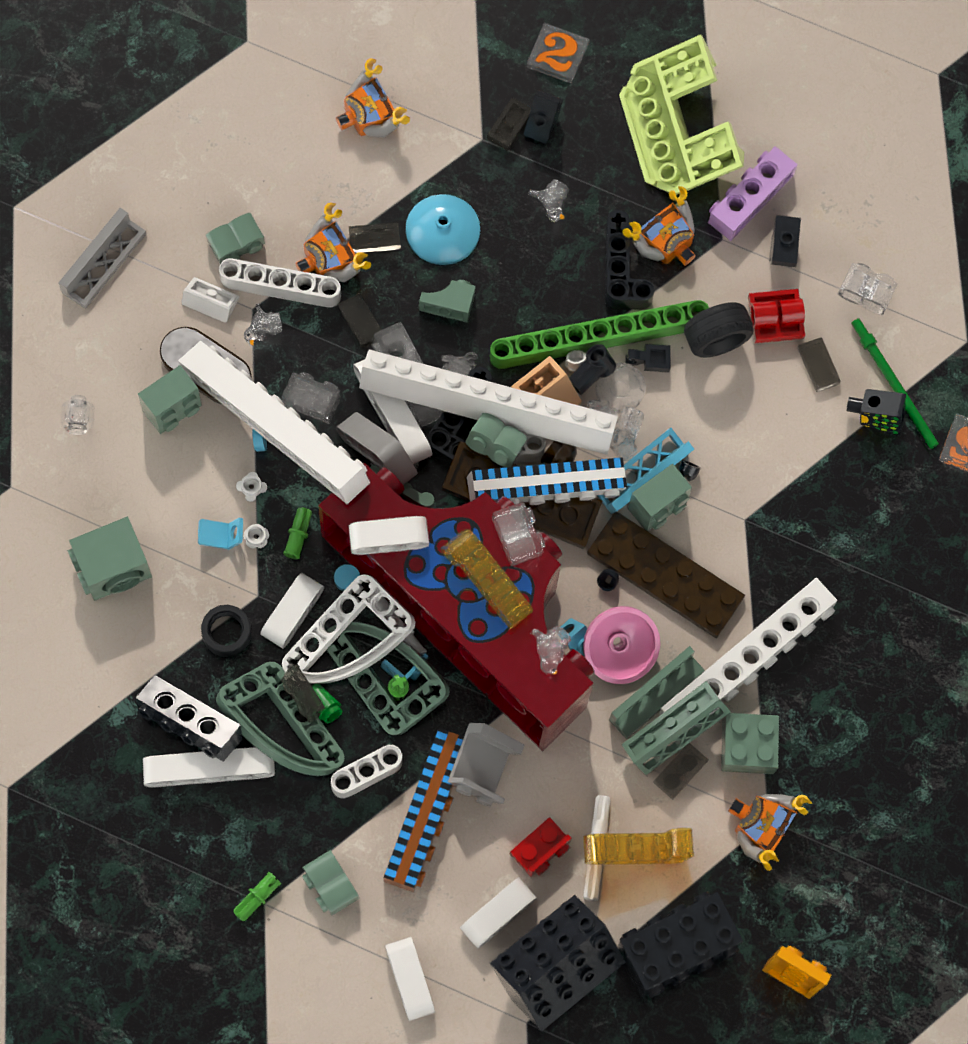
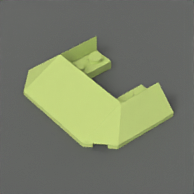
(658, 126)

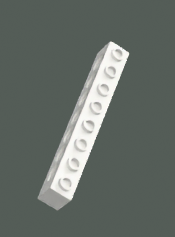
(813, 595)

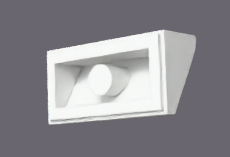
(209, 299)

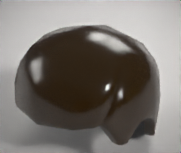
(559, 453)

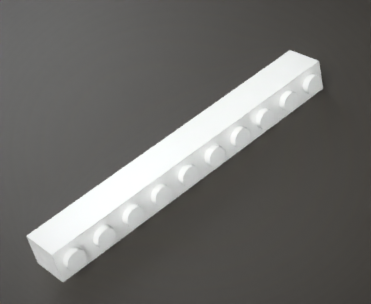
(474, 396)
(275, 422)

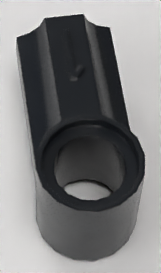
(597, 364)

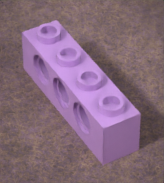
(732, 222)

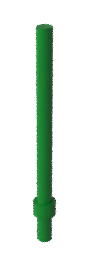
(869, 343)

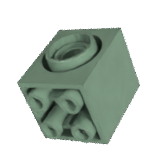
(109, 559)

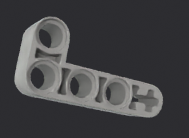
(377, 446)

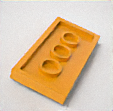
(797, 972)

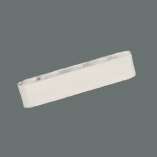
(271, 274)
(398, 421)
(200, 768)

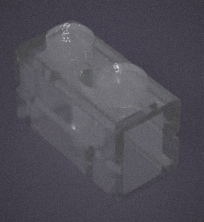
(311, 397)

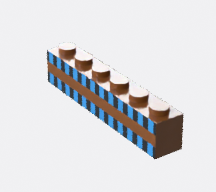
(424, 815)

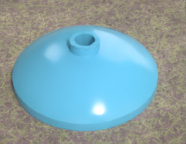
(439, 242)

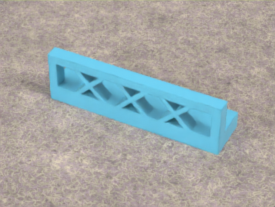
(671, 458)

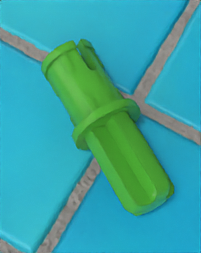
(298, 533)
(398, 687)
(256, 896)

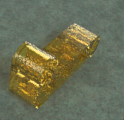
(487, 576)
(639, 848)

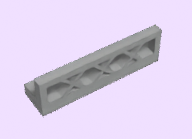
(93, 254)

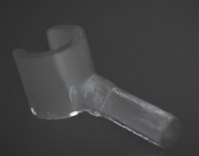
(470, 355)

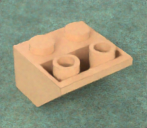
(549, 381)

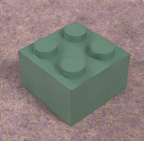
(170, 400)
(660, 498)
(750, 743)

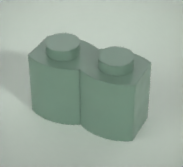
(236, 238)
(496, 440)
(330, 882)

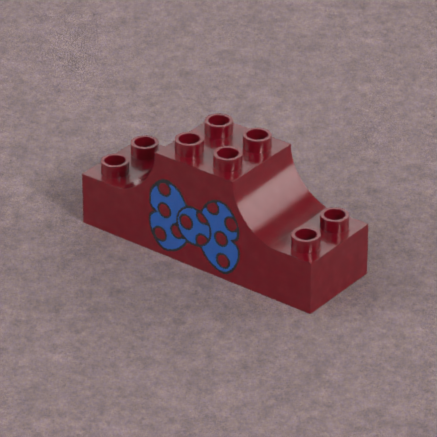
(455, 613)

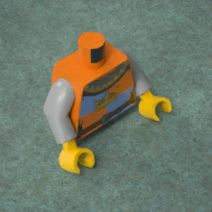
(369, 106)
(667, 233)
(329, 250)
(765, 823)

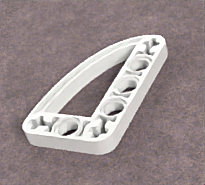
(343, 620)

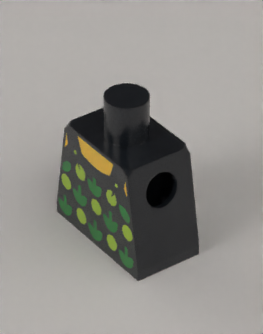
(880, 410)

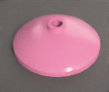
(634, 653)

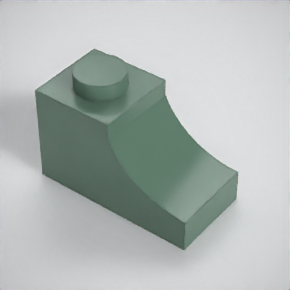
(451, 302)

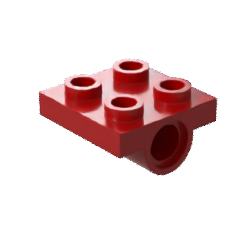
(777, 315)

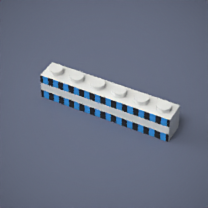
(551, 481)

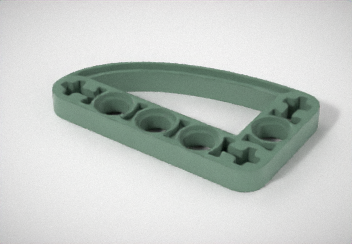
(377, 687)
(254, 735)

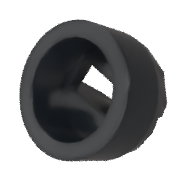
(689, 469)
(601, 580)

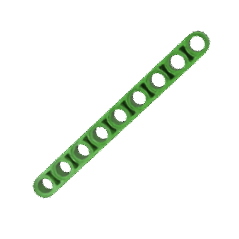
(585, 331)

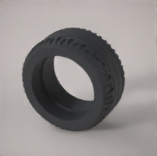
(718, 329)

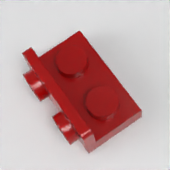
(540, 847)

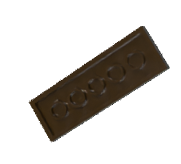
(565, 521)
(666, 574)

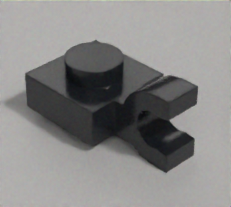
(654, 357)

